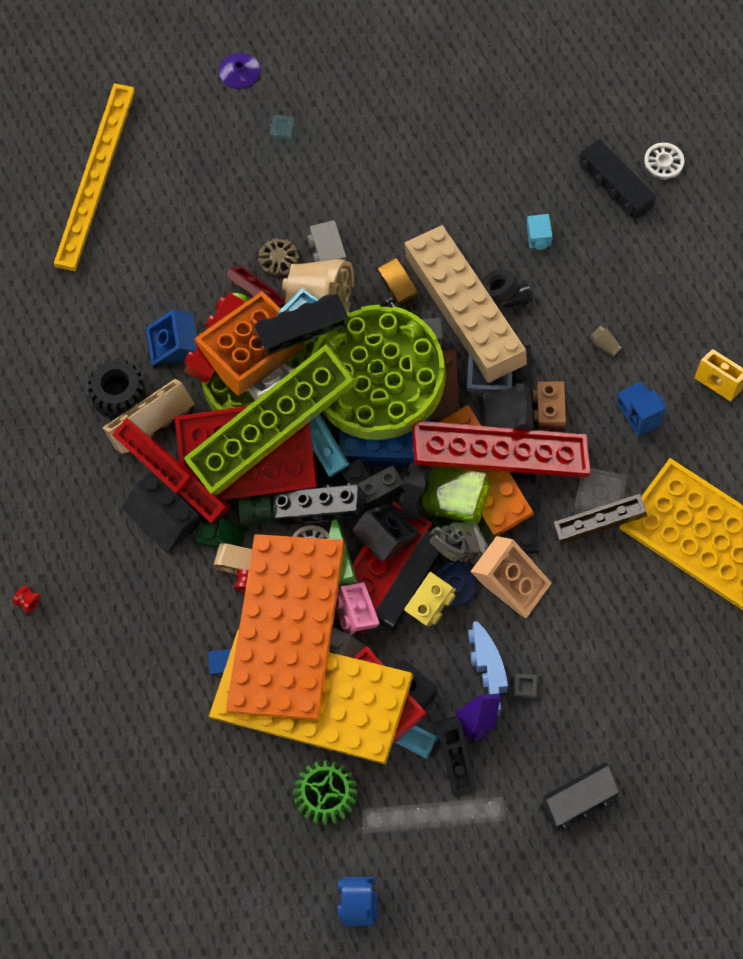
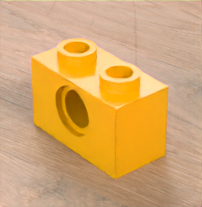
(720, 375)

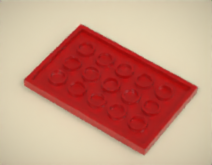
(283, 470)

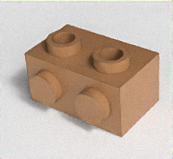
(550, 406)

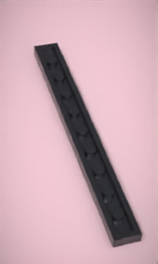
(526, 532)

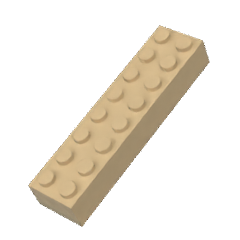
(465, 304)

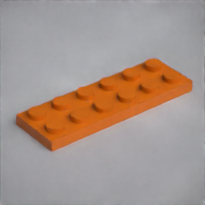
(505, 502)

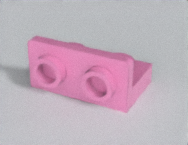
(355, 608)

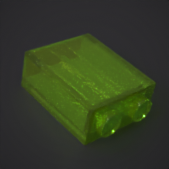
(456, 494)

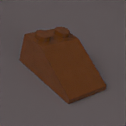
(449, 401)

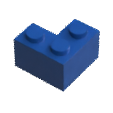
(641, 408)

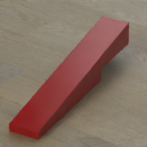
(171, 471)

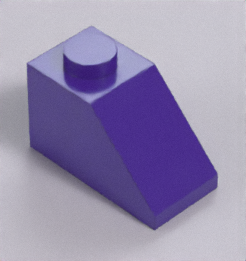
(479, 716)

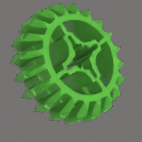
(315, 788)

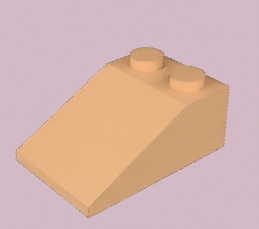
(511, 575)

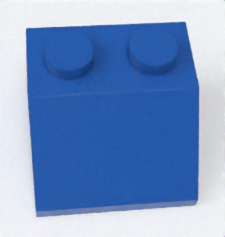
(171, 338)

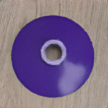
(240, 77)

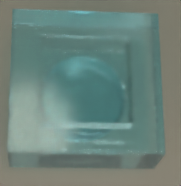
(282, 127)

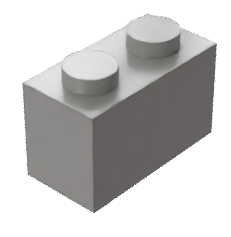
(326, 242)

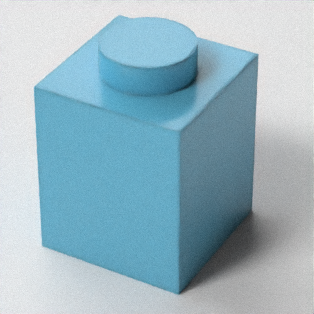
(539, 231)

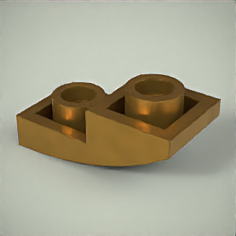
(398, 281)

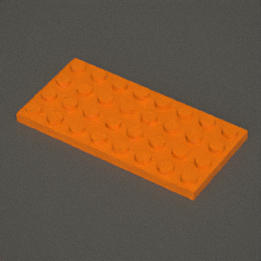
(286, 627)

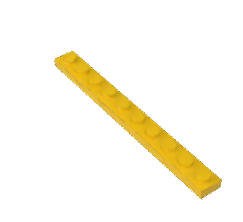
(94, 177)

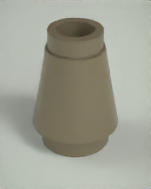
(605, 340)

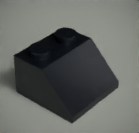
(385, 531)

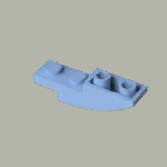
(487, 660)

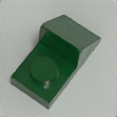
(214, 534)

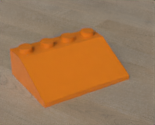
(235, 350)

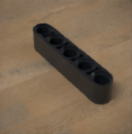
(407, 582)

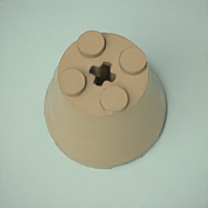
(321, 279)

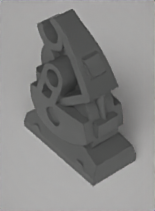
(460, 542)

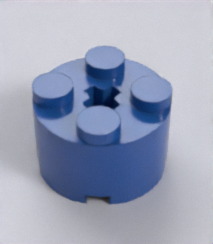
(358, 901)

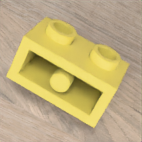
(430, 600)

